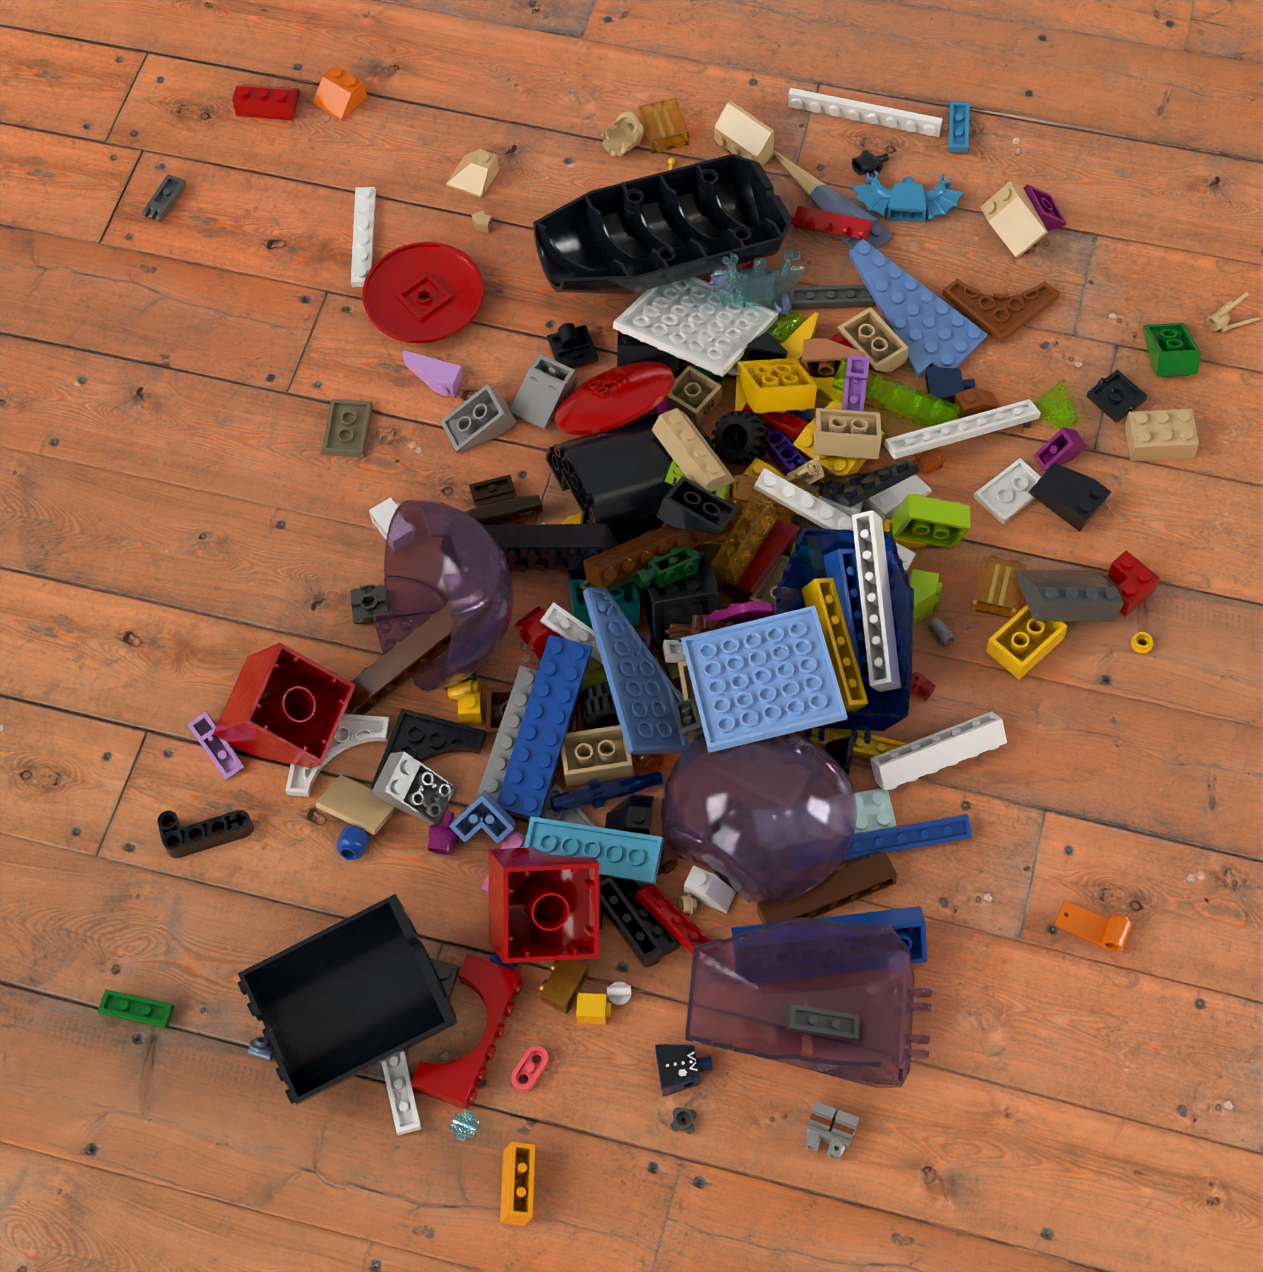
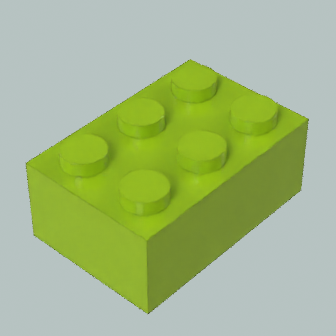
(931, 521)

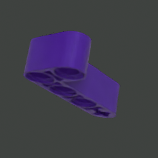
(779, 451)

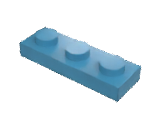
(958, 127)

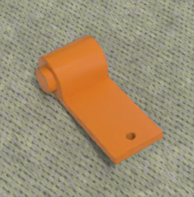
(1105, 932)

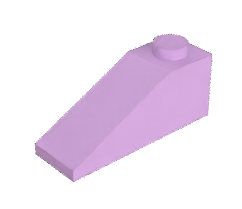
(437, 374)
(217, 749)

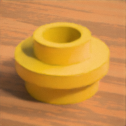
(1142, 637)

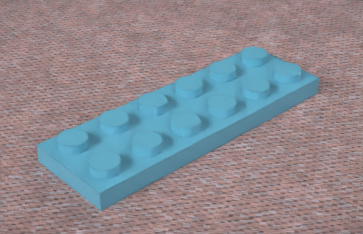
(618, 852)

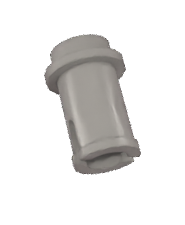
(942, 631)

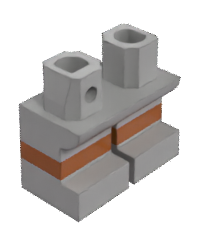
(820, 1125)

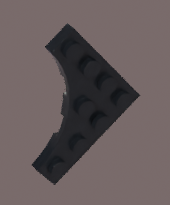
(858, 487)
(429, 736)

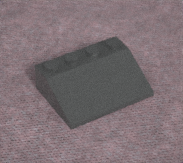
(1069, 595)

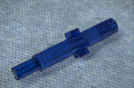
(597, 792)

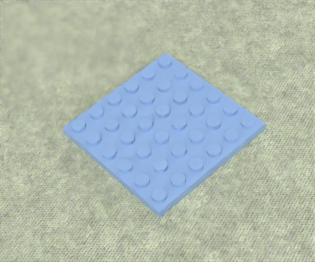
(763, 679)

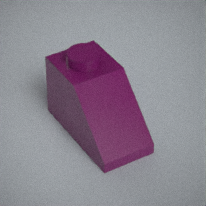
(1060, 448)

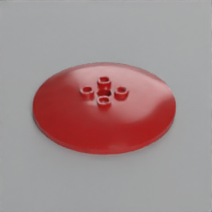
(419, 270)
(614, 398)

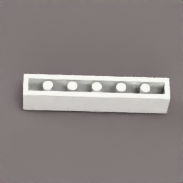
(938, 751)

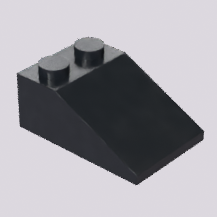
(1070, 495)
(695, 508)

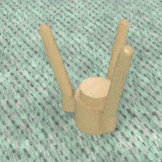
(1220, 319)

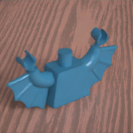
(906, 199)

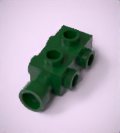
(668, 568)

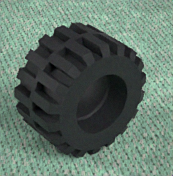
(756, 437)
(598, 707)

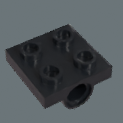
(572, 346)

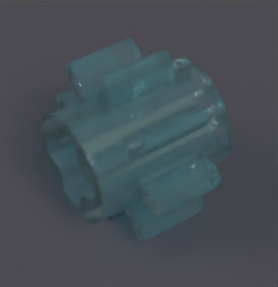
(464, 1125)

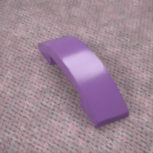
(855, 383)

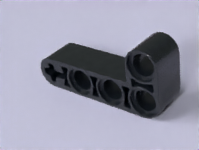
(206, 828)

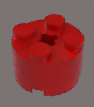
(534, 631)

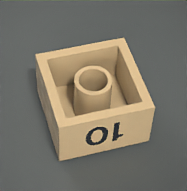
(695, 394)

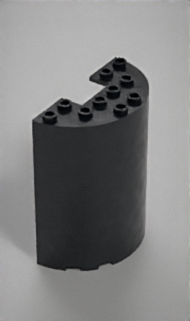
(347, 999)

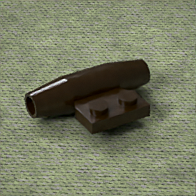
(498, 503)

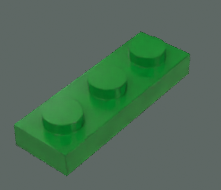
(136, 1009)

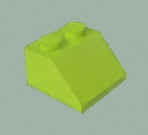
(926, 593)

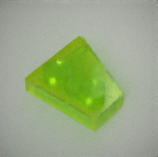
(786, 326)
(1057, 408)

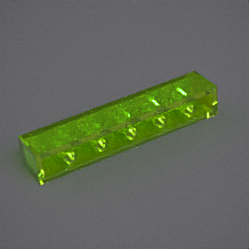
(901, 398)

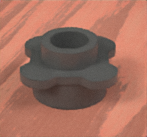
(684, 1113)

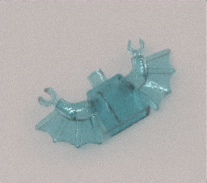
(757, 284)

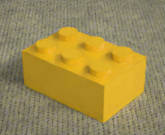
(1024, 642)

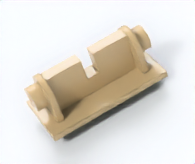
(807, 473)

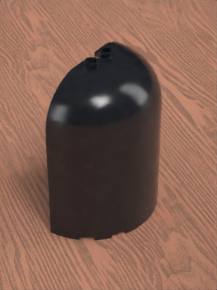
(617, 476)

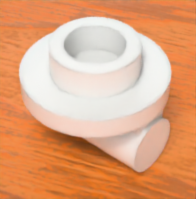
(619, 993)

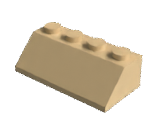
(691, 450)

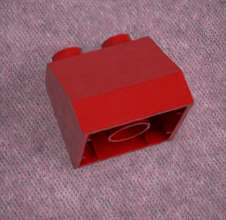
(284, 707)

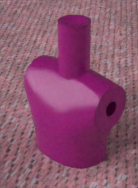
(442, 837)

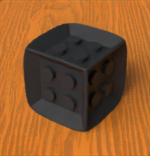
(681, 600)

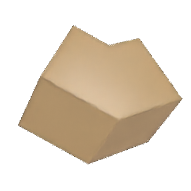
(482, 222)

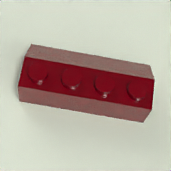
(763, 561)

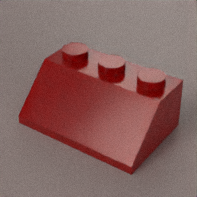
(265, 101)

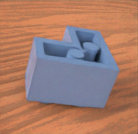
(483, 813)

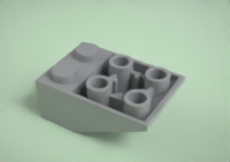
(543, 391)
(413, 788)

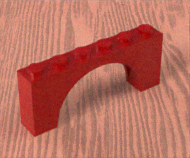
(458, 1080)

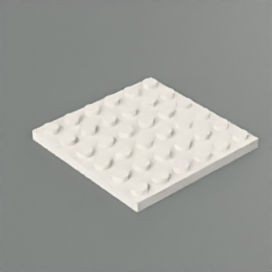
(695, 324)

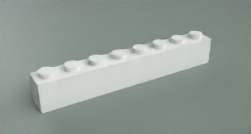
(876, 601)

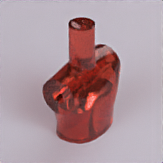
(921, 686)

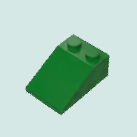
(1171, 349)

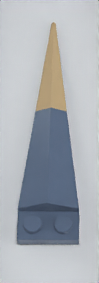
(831, 201)

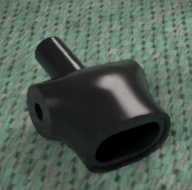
(868, 162)

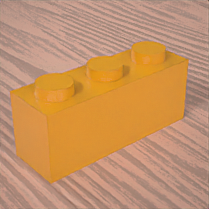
(517, 1184)

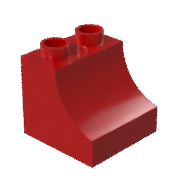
(542, 905)

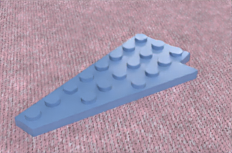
(921, 319)
(635, 679)

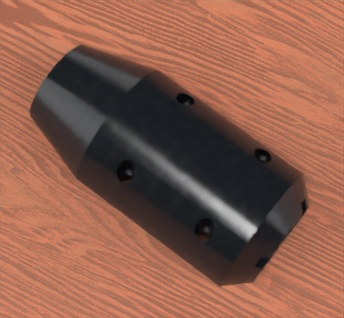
(662, 228)

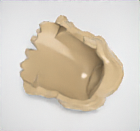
(624, 135)

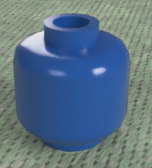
(352, 842)

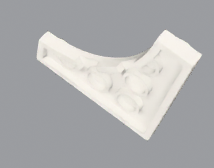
(351, 732)

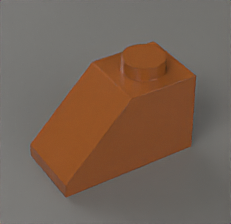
(974, 402)

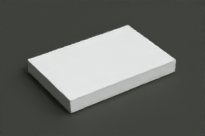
(1008, 491)

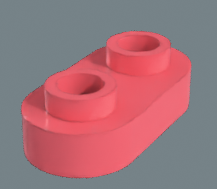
(528, 1069)

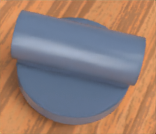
(783, 306)
(261, 1048)

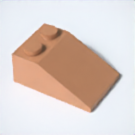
(823, 356)

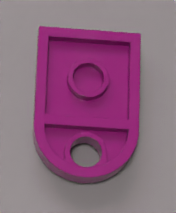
(743, 612)

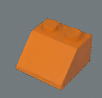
(339, 93)

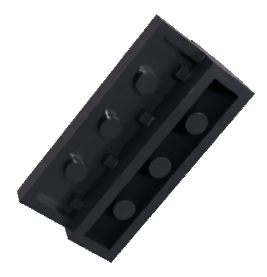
(634, 922)

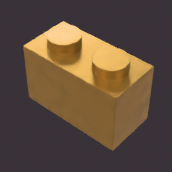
(563, 984)

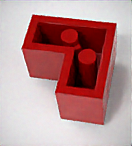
(1134, 581)

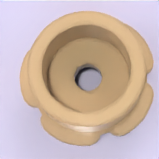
(687, 904)

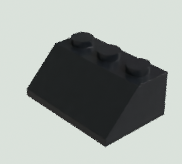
(632, 351)

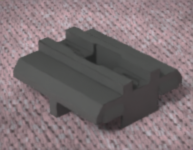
(363, 614)

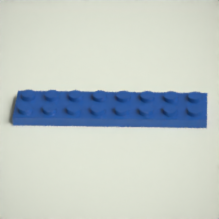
(544, 727)

